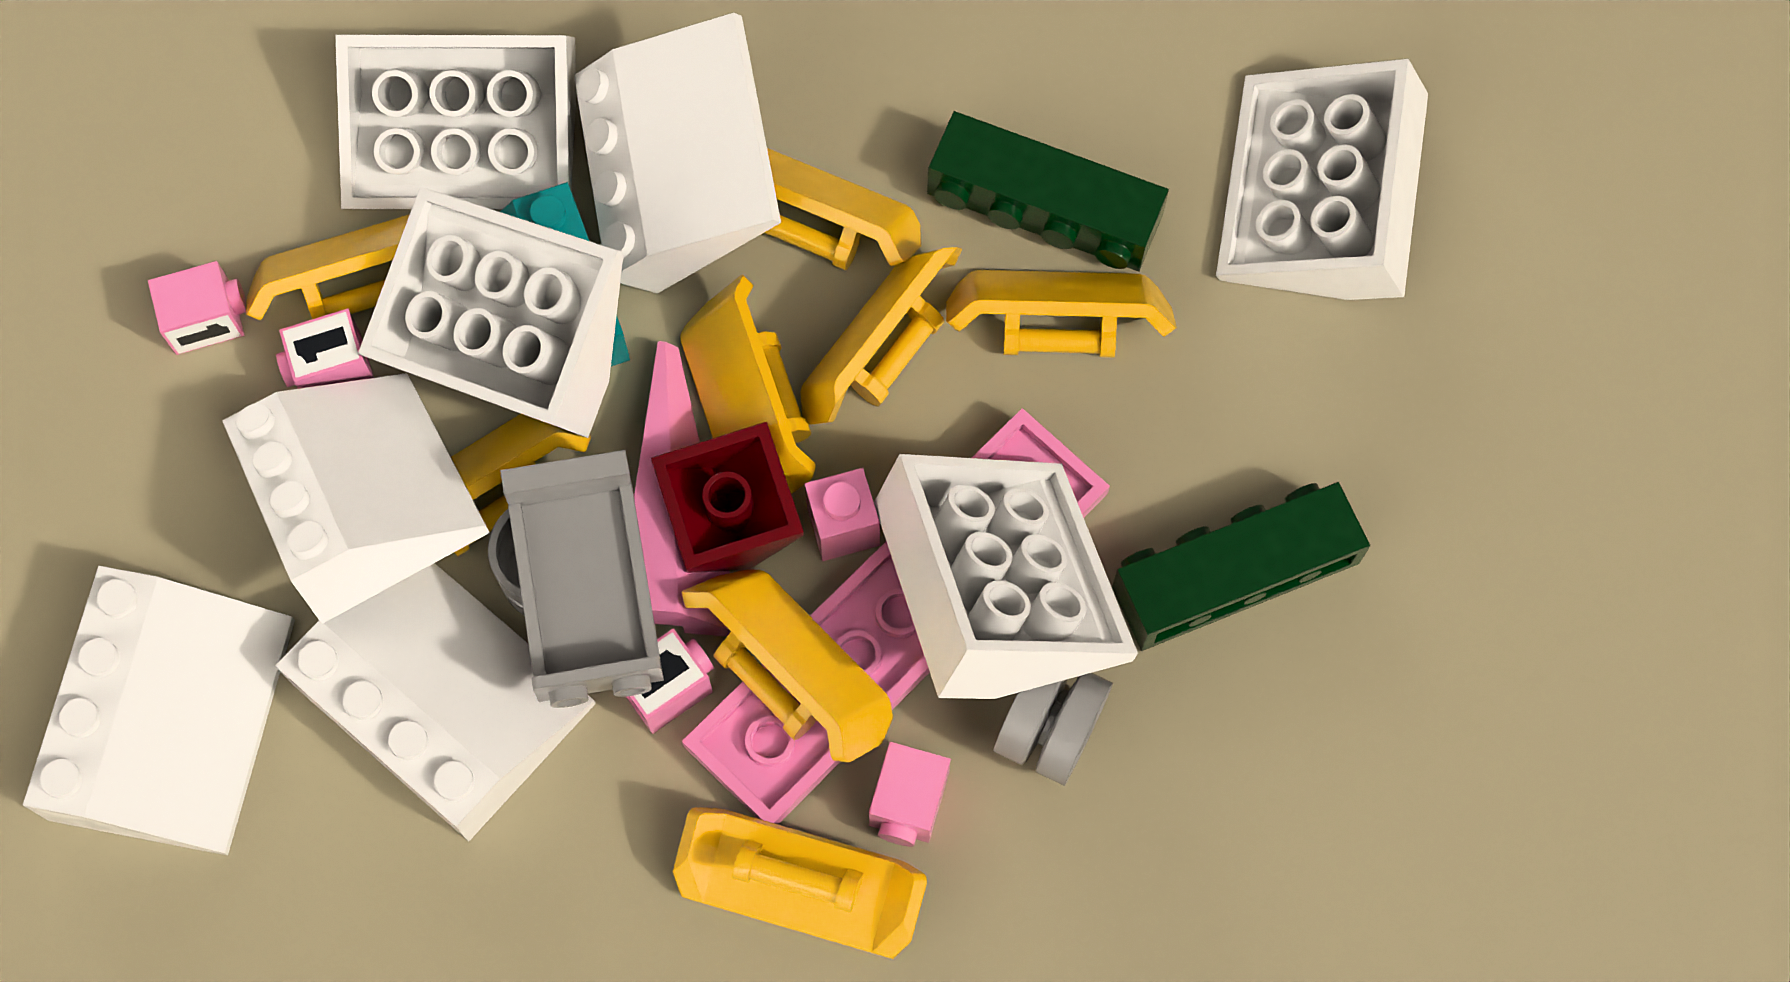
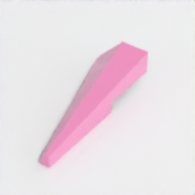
(668, 428)

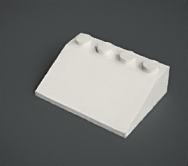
(454, 117)
(676, 151)
(1325, 181)
(500, 311)
(353, 487)
(999, 574)
(433, 694)
(159, 712)

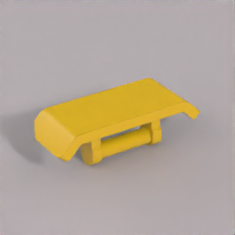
(845, 204)
(323, 261)
(1059, 295)
(845, 361)
(745, 378)
(509, 446)
(800, 658)
(798, 880)

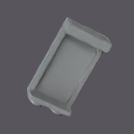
(582, 578)

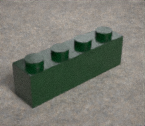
(1046, 192)
(1239, 564)

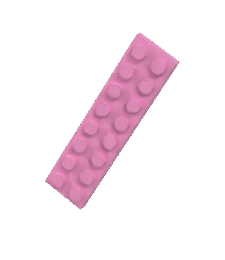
(873, 625)

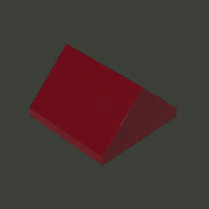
(728, 500)

